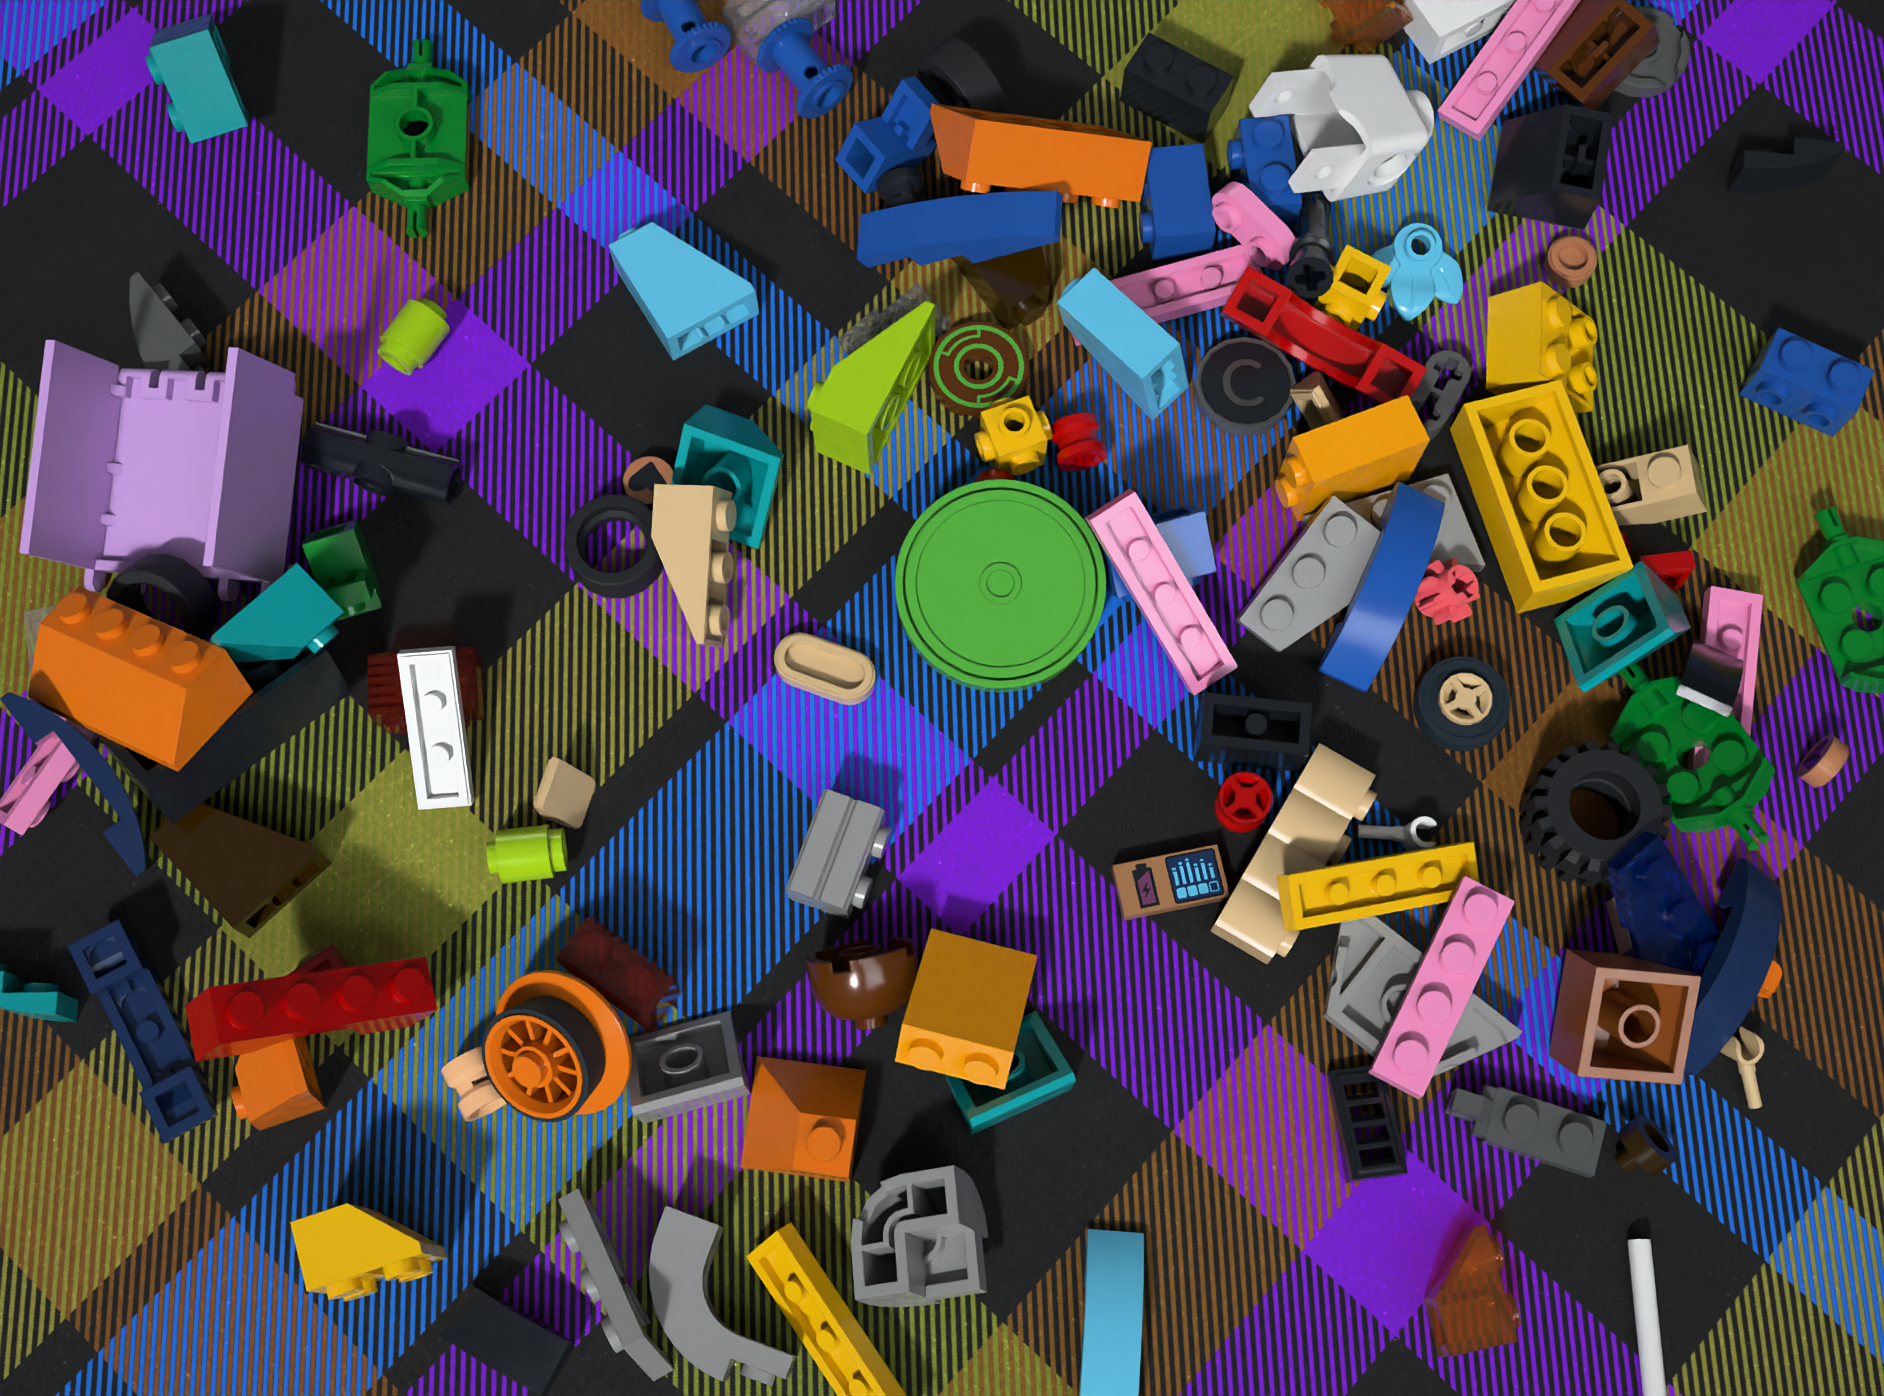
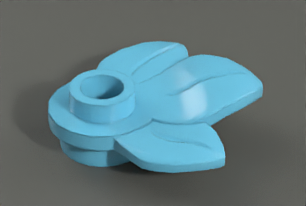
(1417, 277)

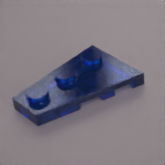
(1660, 907)

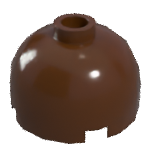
(863, 979)

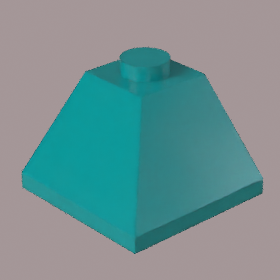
(733, 456)
(281, 621)
(1620, 625)

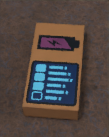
(1170, 882)

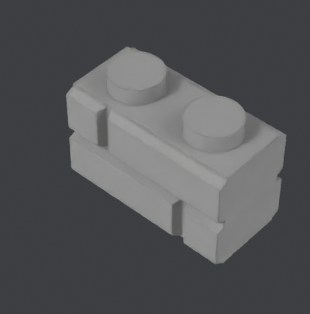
(837, 855)

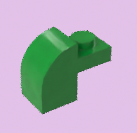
(344, 568)

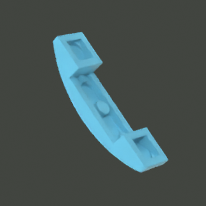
(1112, 1313)

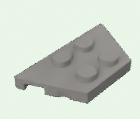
(1370, 980)

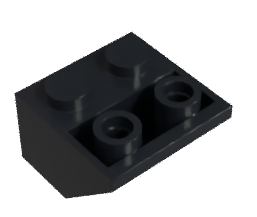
(1552, 165)

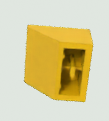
(1539, 340)
(355, 1247)

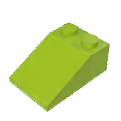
(870, 390)

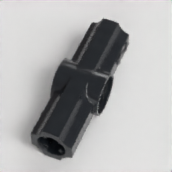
(382, 463)

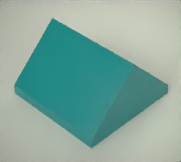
(1034, 1077)

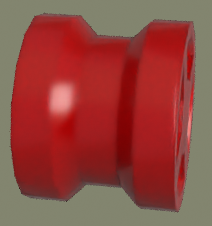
(1078, 442)
(1250, 793)

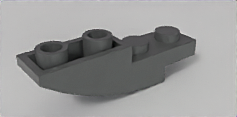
(159, 335)

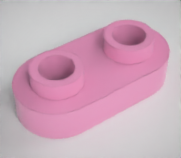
(1253, 225)

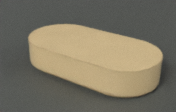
(825, 668)

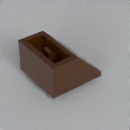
(1596, 50)

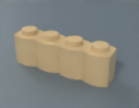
(1300, 838)

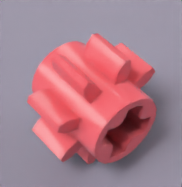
(1447, 591)

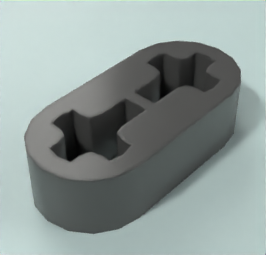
(1446, 399)

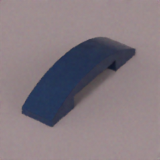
(40, 726)
(1737, 962)
(147, 1029)

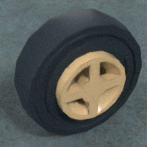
(1474, 689)

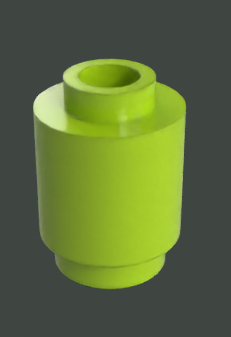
(413, 335)
(527, 853)

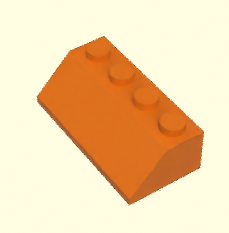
(1039, 155)
(133, 678)

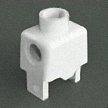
(1349, 123)

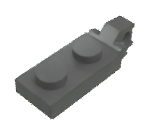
(1531, 1128)

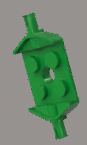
(425, 167)
(1835, 583)
(1665, 728)

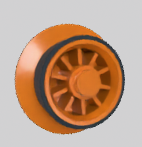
(556, 1048)

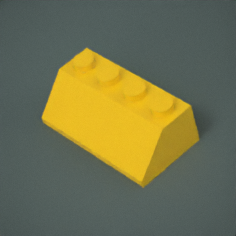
(1539, 495)

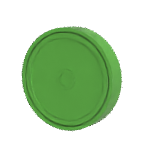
(1000, 585)

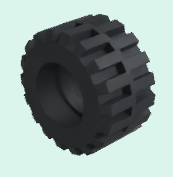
(1615, 778)

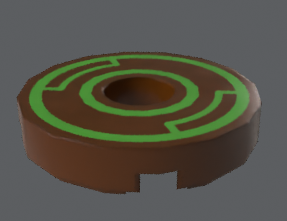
(973, 343)

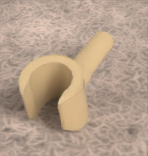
(1747, 1053)

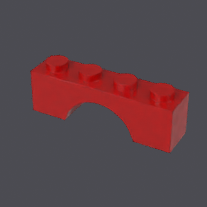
(1320, 341)
(273, 1010)

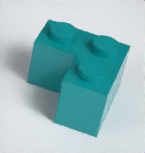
(198, 78)

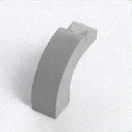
(682, 1302)

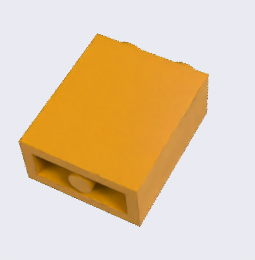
(1352, 457)
(966, 1009)

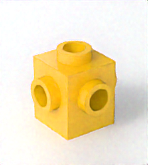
(1355, 289)
(1013, 435)

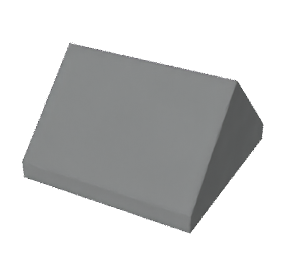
(686, 1068)

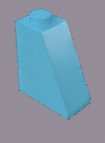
(680, 288)
(1124, 342)

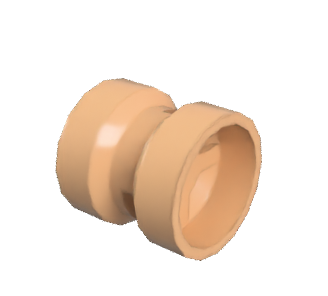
(472, 1084)

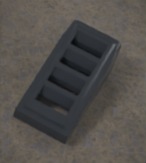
(1391, 1141)

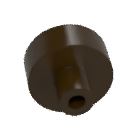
(1644, 1147)

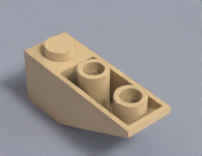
(1653, 487)
(693, 544)

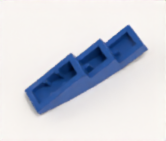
(963, 225)

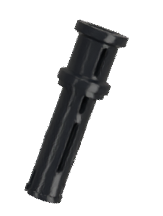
(1312, 252)

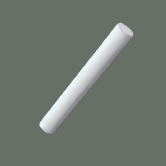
(1646, 1317)

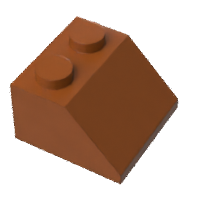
(1623, 1018)

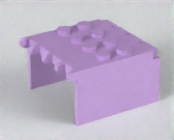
(163, 467)

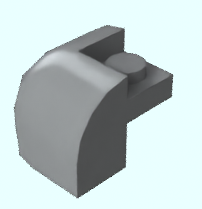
(920, 1240)

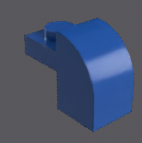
(893, 140)

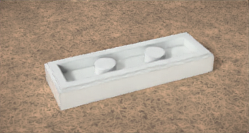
(436, 727)

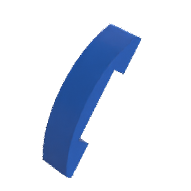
(1385, 589)

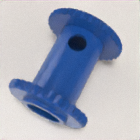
(689, 31)
(789, 50)

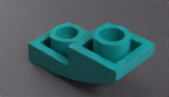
(35, 999)

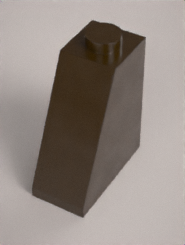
(1010, 285)
(239, 864)

